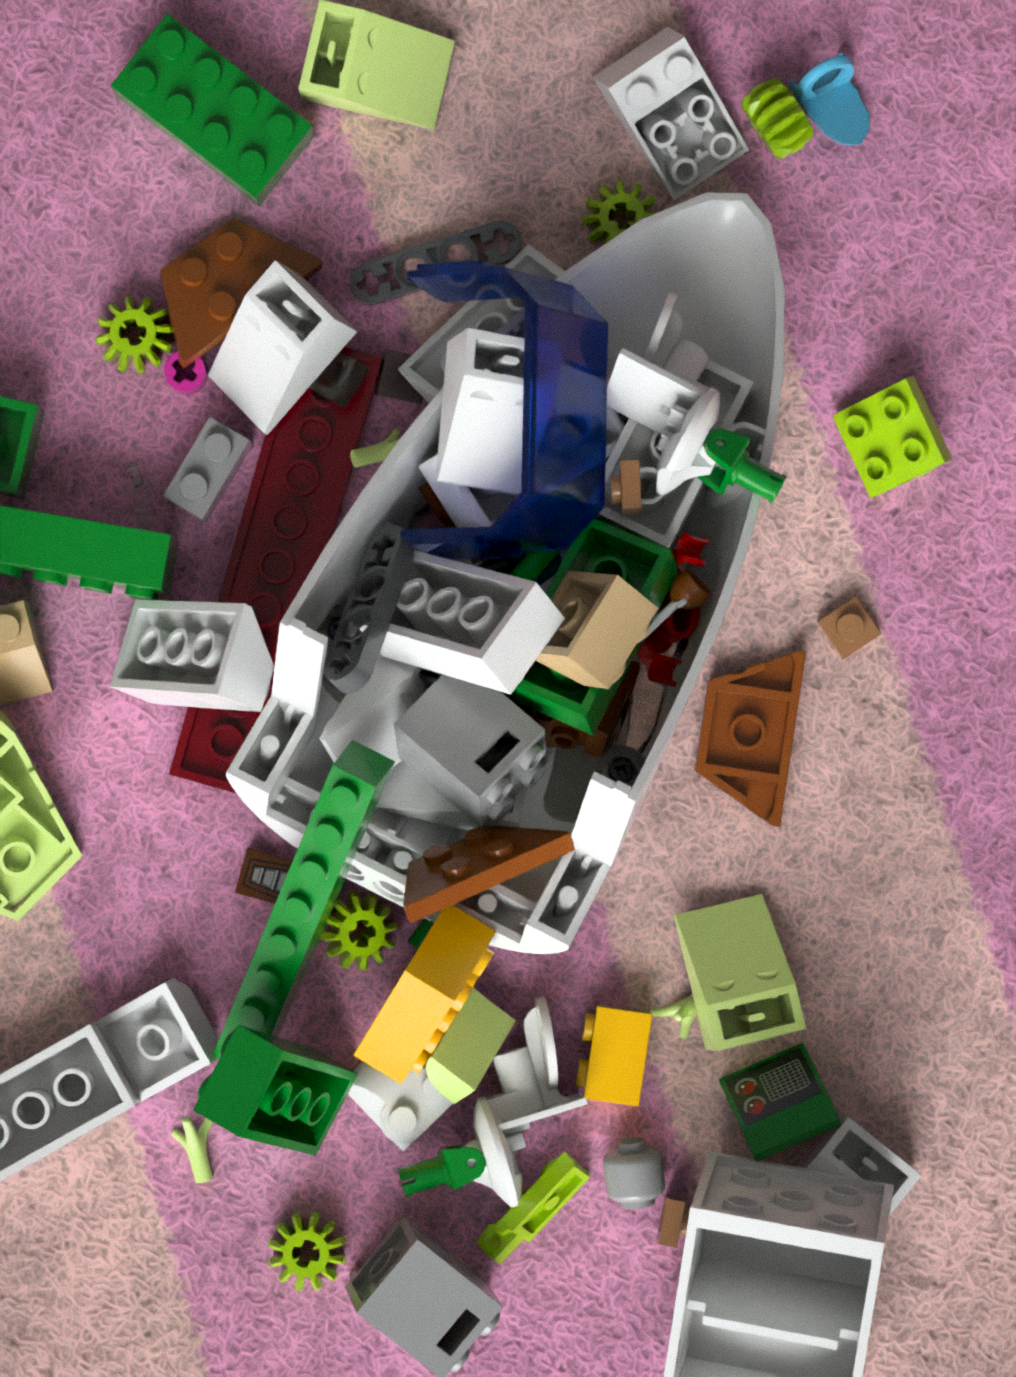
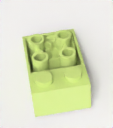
(375, 66)
(738, 974)

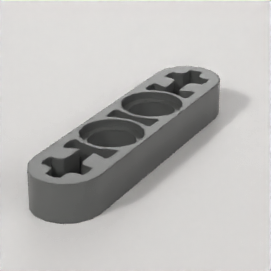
(432, 253)
(354, 658)

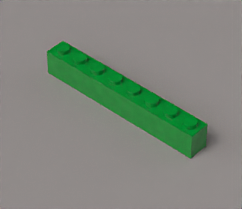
(309, 891)

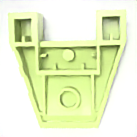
(33, 835)

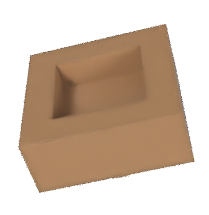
(627, 488)
(849, 627)
(673, 1221)

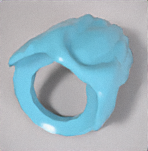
(833, 100)

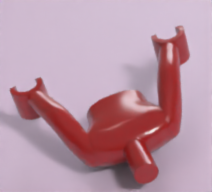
(677, 625)

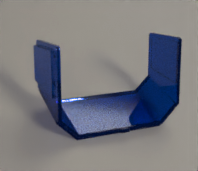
(560, 413)

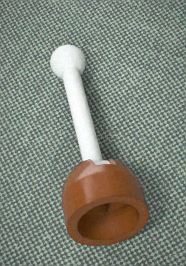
(685, 593)

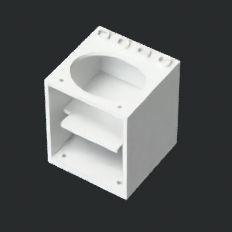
(777, 1272)

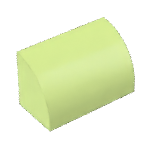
(468, 1047)

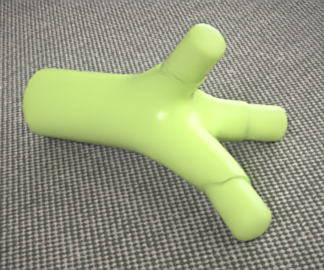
(376, 452)
(682, 1011)
(196, 1147)

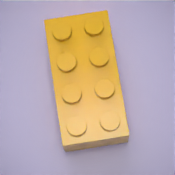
(428, 995)

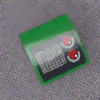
(779, 1102)

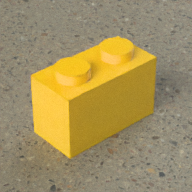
(615, 1054)

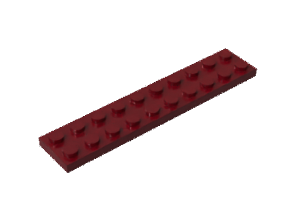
(278, 541)

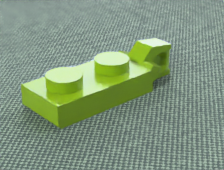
(536, 1207)

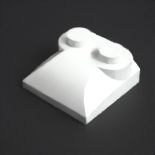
(160, 1037)
(398, 1109)

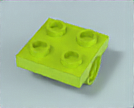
(892, 437)

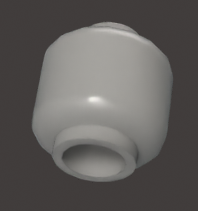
(634, 1173)

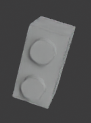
(208, 470)

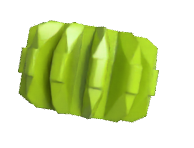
(777, 118)
(611, 203)
(122, 346)
(370, 940)
(296, 1239)

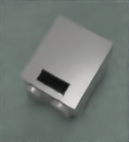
(454, 729)
(423, 1298)

